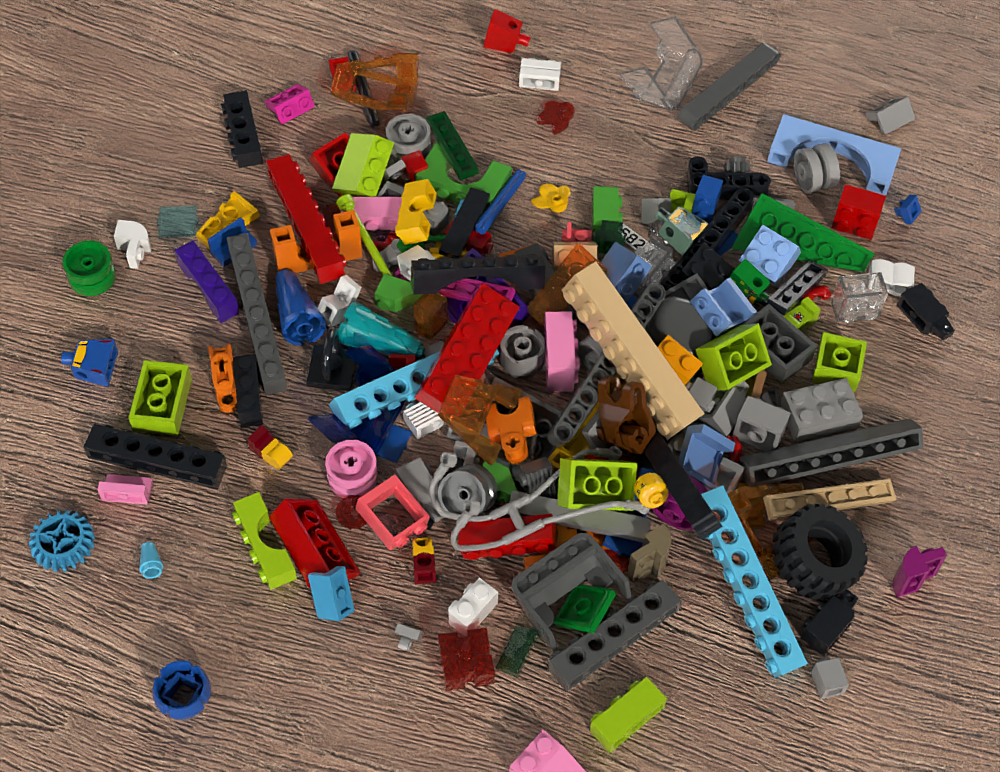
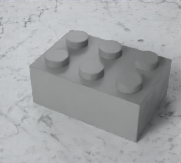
(821, 410)

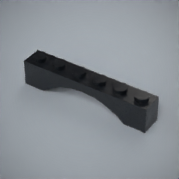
(433, 275)

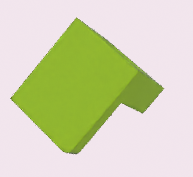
(682, 199)

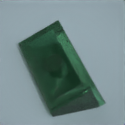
(517, 651)

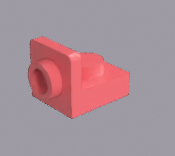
(576, 235)

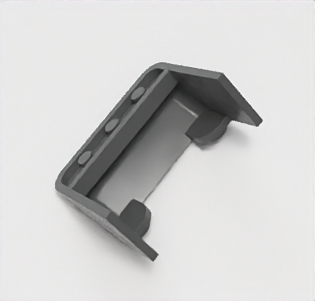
(561, 572)

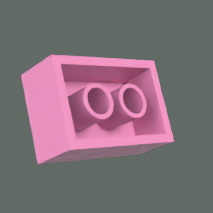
(560, 351)

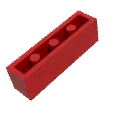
(493, 530)

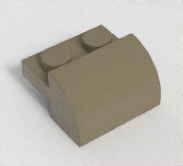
(652, 555)

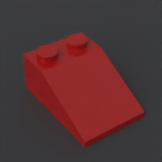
(328, 159)

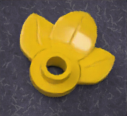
(552, 197)

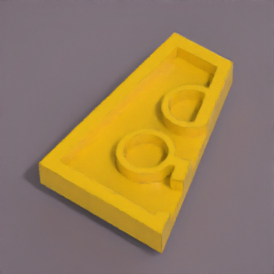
(228, 213)

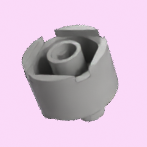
(522, 351)

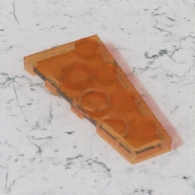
(551, 297)

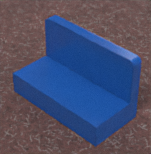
(218, 242)

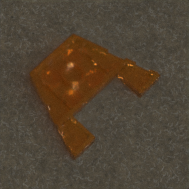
(467, 409)

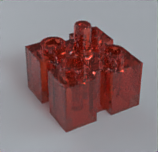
(466, 659)

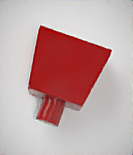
(505, 33)

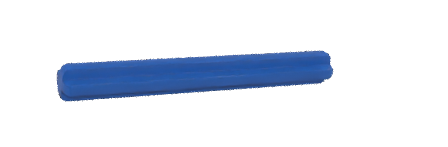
(500, 202)

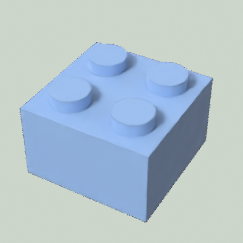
(771, 254)

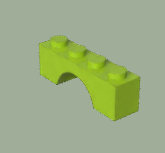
(274, 564)

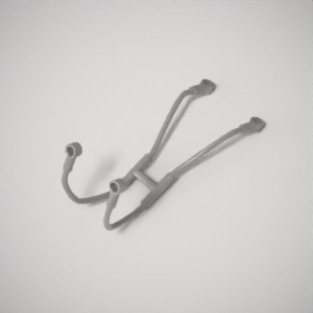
(472, 507)

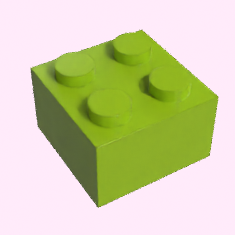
(839, 359)

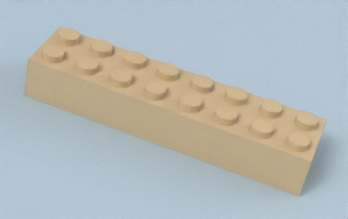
(631, 349)

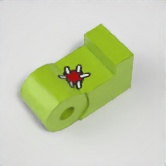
(804, 314)

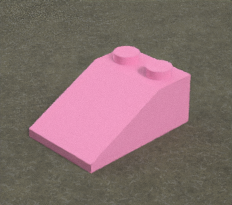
(545, 755)

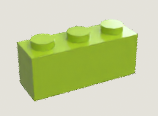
(627, 714)

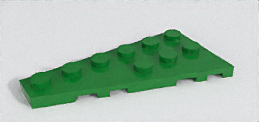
(813, 239)

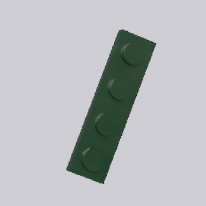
(452, 145)

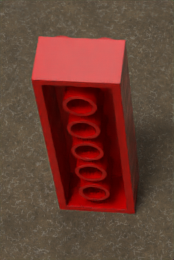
(469, 344)

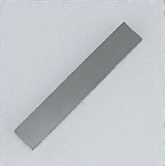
(600, 521)

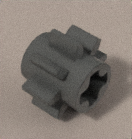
(737, 164)

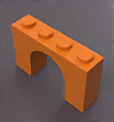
(293, 257)

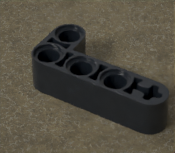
(732, 181)

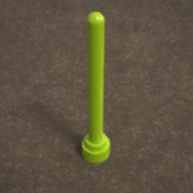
(346, 204)

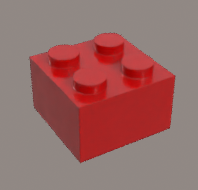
(858, 212)

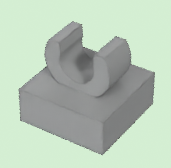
(408, 635)

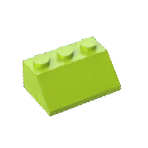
(363, 165)

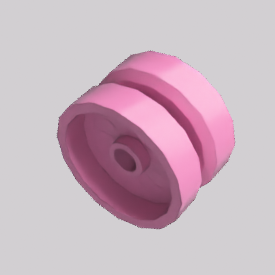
(351, 468)

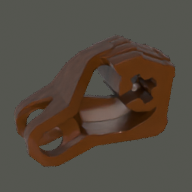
(624, 415)

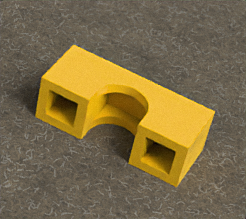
(412, 223)

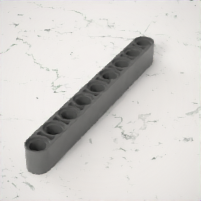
(599, 370)

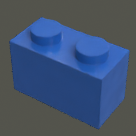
(707, 198)

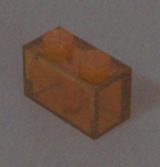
(430, 314)

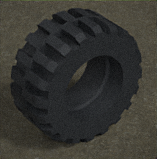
(836, 535)

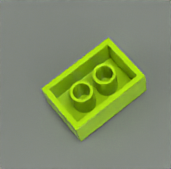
(734, 356)
(160, 398)
(595, 482)

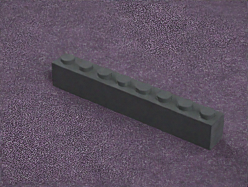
(257, 314)
(831, 452)

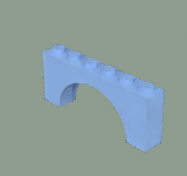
(872, 157)

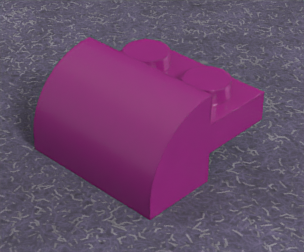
(916, 568)

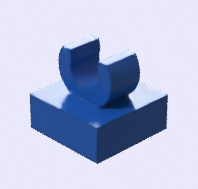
(909, 209)

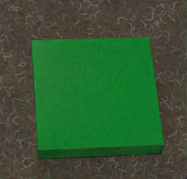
(584, 608)

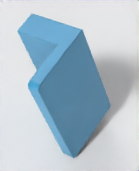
(331, 594)

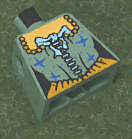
(680, 228)

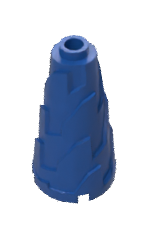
(297, 311)

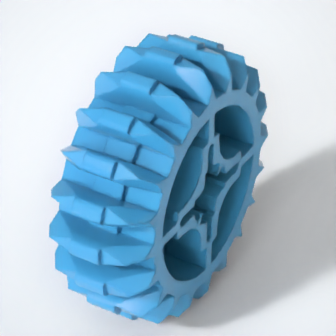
(70, 547)

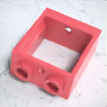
(394, 487)

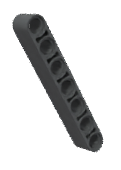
(729, 86)

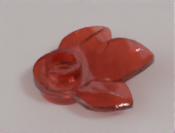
(555, 116)

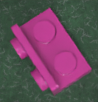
(290, 103)

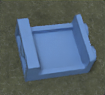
(625, 270)
(723, 307)
(703, 453)

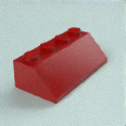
(311, 538)

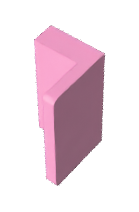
(125, 489)

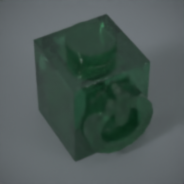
(608, 234)

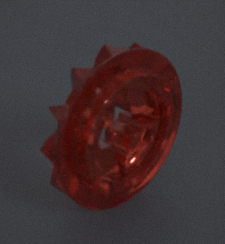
(344, 509)

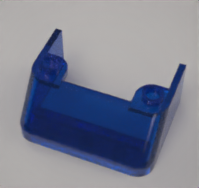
(372, 431)

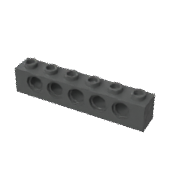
(571, 674)

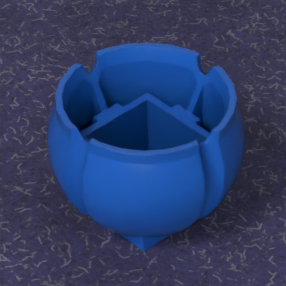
(171, 679)

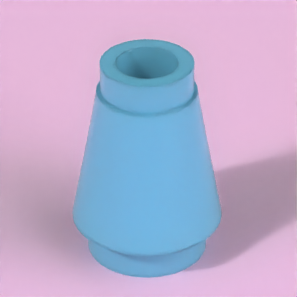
(150, 561)

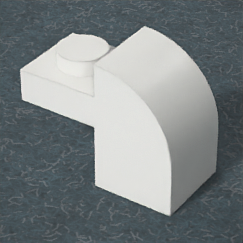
(134, 239)
(335, 305)

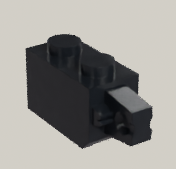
(925, 311)
(830, 622)

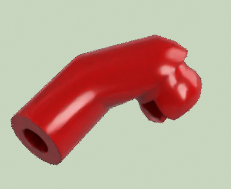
(381, 245)
(822, 291)
(734, 456)

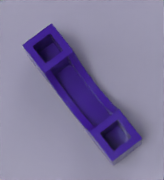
(217, 294)

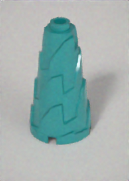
(367, 328)

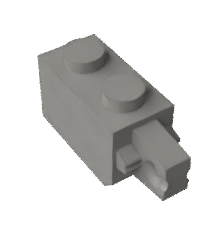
(726, 409)
(417, 479)

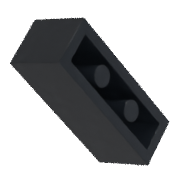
(248, 390)

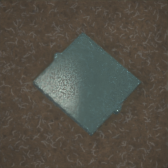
(177, 221)

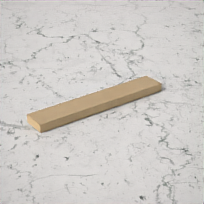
(840, 497)

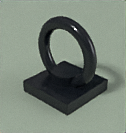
(331, 365)

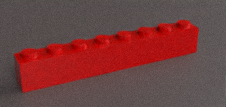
(305, 218)

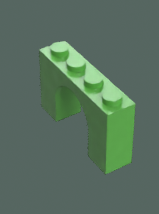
(439, 166)

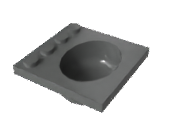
(680, 319)

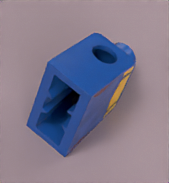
(92, 360)

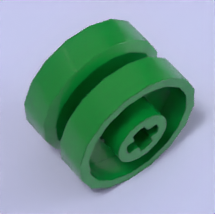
(89, 268)

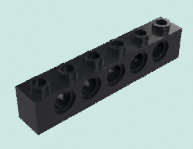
(208, 475)

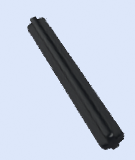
(364, 89)

